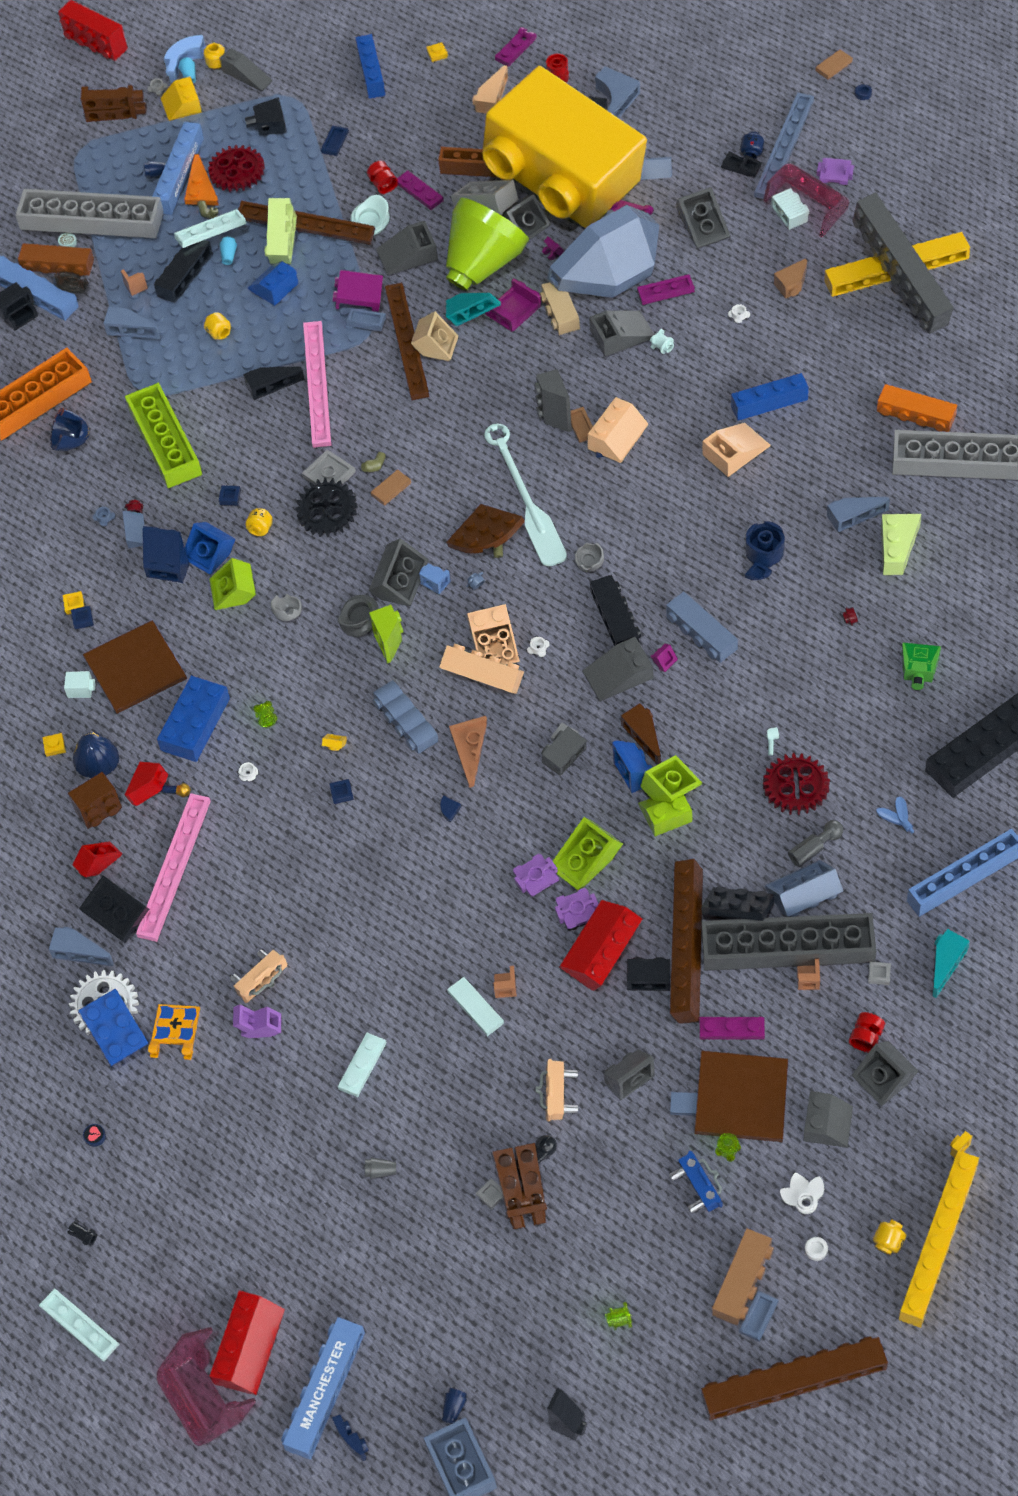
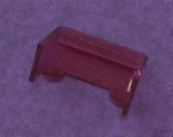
(814, 188)
(193, 1393)

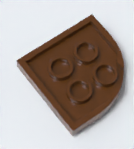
(485, 529)

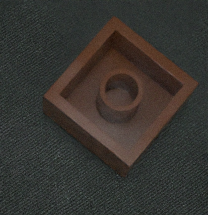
(95, 800)

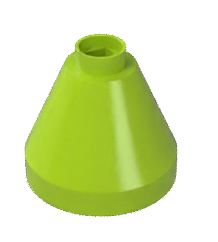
(480, 243)

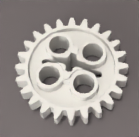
(90, 992)

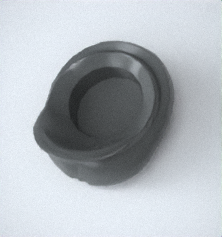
(355, 615)

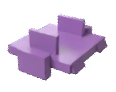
(835, 170)
(536, 875)
(575, 908)

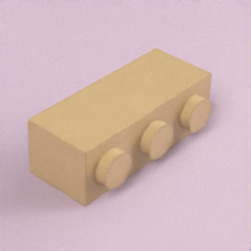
(560, 309)

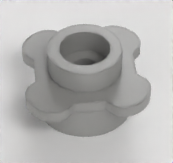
(157, 86)

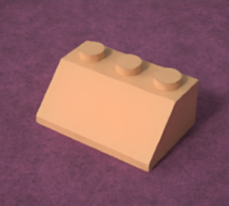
(616, 430)

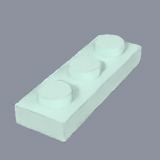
(362, 1064)

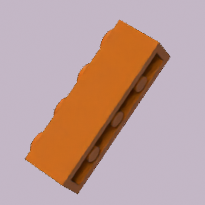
(916, 408)

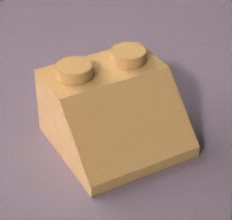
(434, 337)

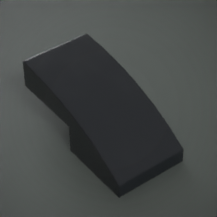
(745, 166)

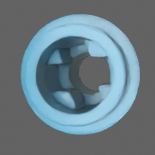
(187, 68)
(228, 248)

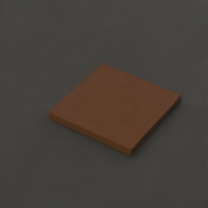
(134, 666)
(741, 1096)

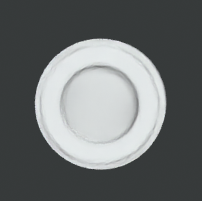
(816, 1248)

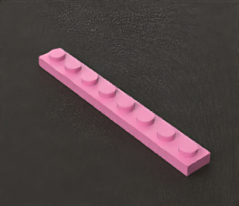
(317, 384)
(173, 867)

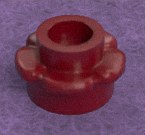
(134, 506)
(850, 616)

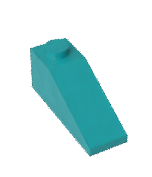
(469, 306)
(948, 955)

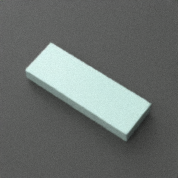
(475, 1006)

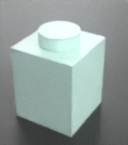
(79, 684)

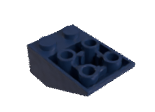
(164, 554)

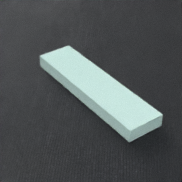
(210, 228)
(79, 1325)

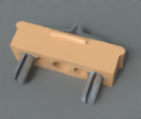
(260, 976)
(555, 1090)

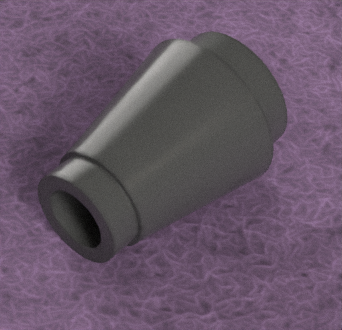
(379, 1168)

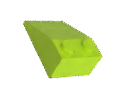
(586, 853)

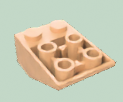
(733, 447)
(493, 634)

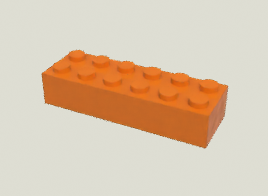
(40, 390)

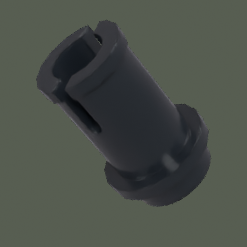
(86, 1235)

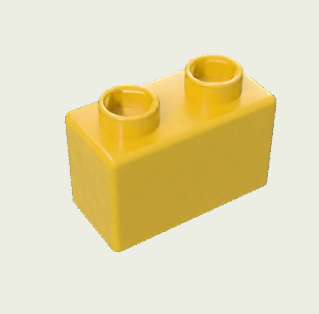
(562, 147)

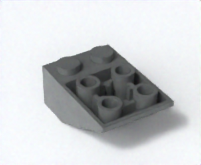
(408, 249)
(619, 330)

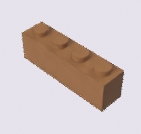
(742, 1277)

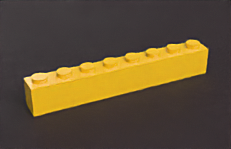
(870, 272)
(939, 1239)

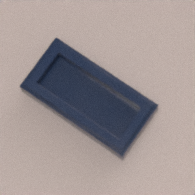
(334, 140)

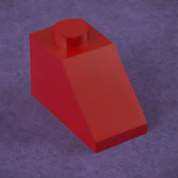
(146, 782)
(95, 858)

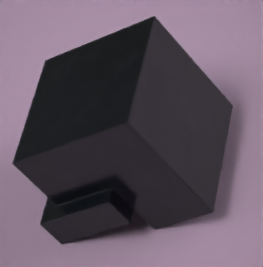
(17, 306)

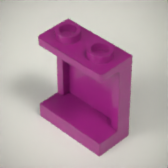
(358, 289)
(515, 306)

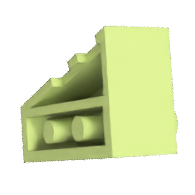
(280, 230)
(898, 538)

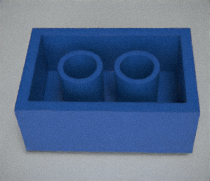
(113, 1027)

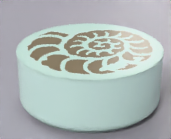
(67, 240)

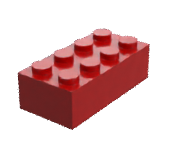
(92, 30)

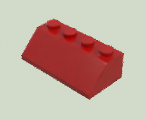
(600, 944)
(247, 1343)

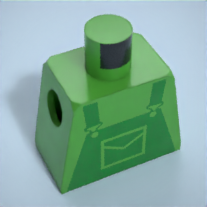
(919, 663)

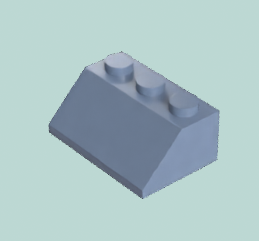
(805, 888)

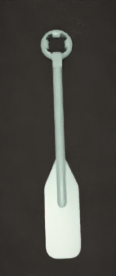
(537, 523)

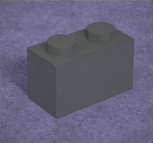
(563, 751)

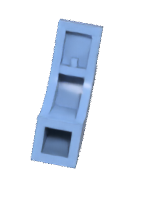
(189, 47)

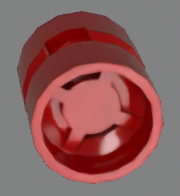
(558, 65)
(382, 177)
(866, 1031)

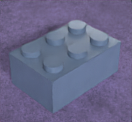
(460, 1460)

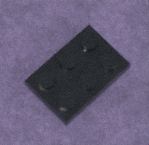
(738, 903)
(114, 909)

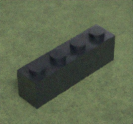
(182, 270)
(613, 610)

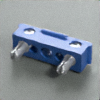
(700, 1181)

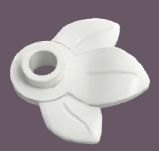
(802, 1190)

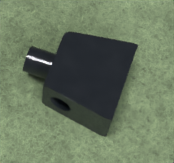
(267, 118)

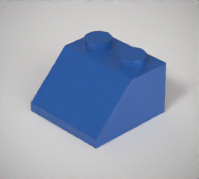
(275, 282)
(208, 546)
(630, 763)

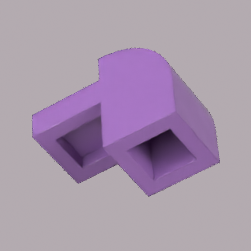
(257, 1023)

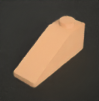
(491, 91)

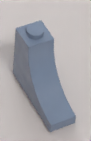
(618, 88)

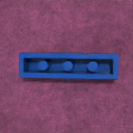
(370, 66)
(769, 396)

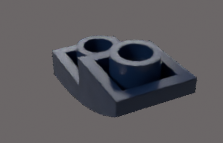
(352, 1441)

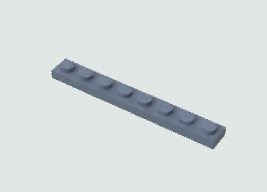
(786, 140)

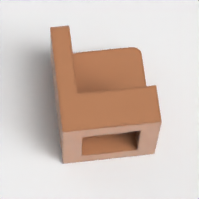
(134, 283)
(809, 977)
(505, 984)

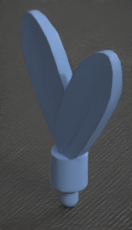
(900, 817)

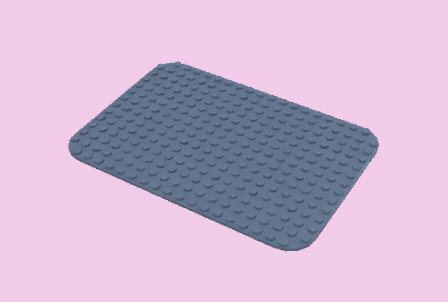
(259, 331)

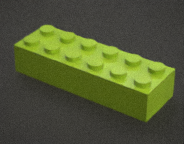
(163, 435)

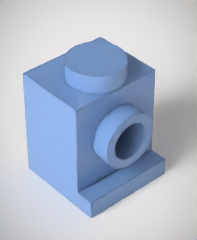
(434, 578)

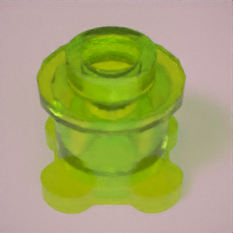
(265, 714)
(728, 1151)
(619, 1317)

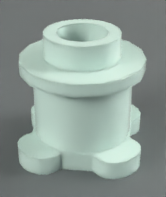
(662, 342)

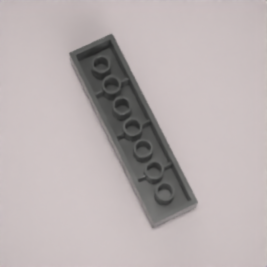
(902, 263)
(788, 941)

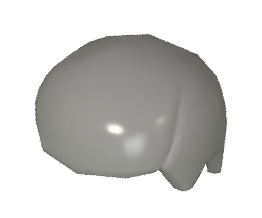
(589, 557)
(281, 605)

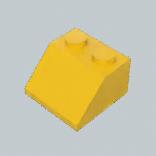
(181, 99)

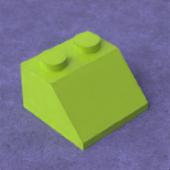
(232, 584)
(387, 630)
(669, 780)
(666, 816)

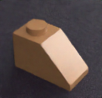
(791, 279)

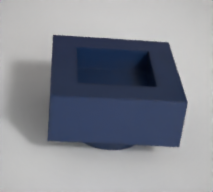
(229, 495)
(82, 617)
(341, 791)

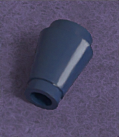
(153, 169)
(453, 1405)

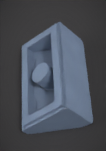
(656, 168)
(133, 528)

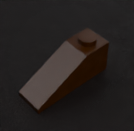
(640, 726)

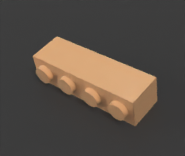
(481, 669)

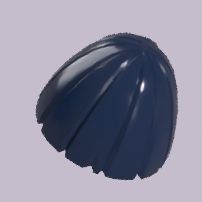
(68, 431)
(95, 755)

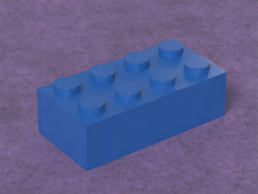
(193, 718)

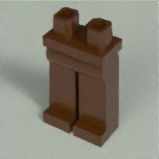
(112, 103)
(516, 1201)

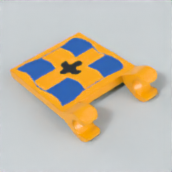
(175, 1026)

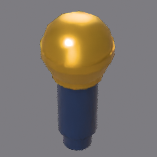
(182, 790)

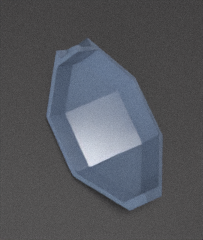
(608, 255)

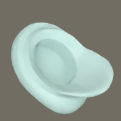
(372, 212)

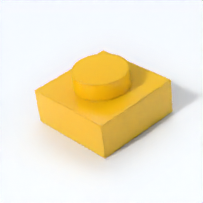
(437, 52)
(73, 601)
(334, 742)
(54, 744)
(960, 1143)

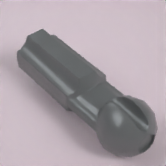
(814, 844)

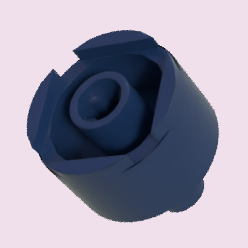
(765, 543)

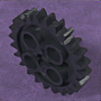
(326, 492)

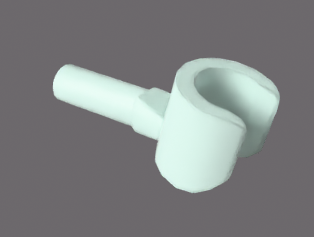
(772, 734)

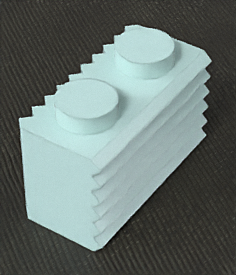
(790, 208)

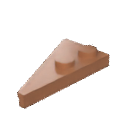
(468, 742)

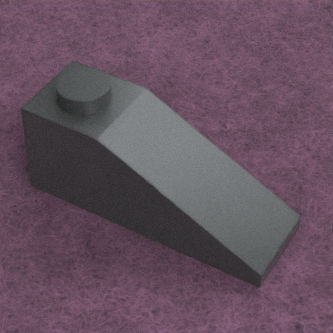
(244, 70)

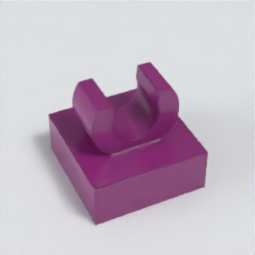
(553, 247)
(664, 657)

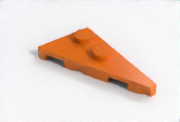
(199, 185)

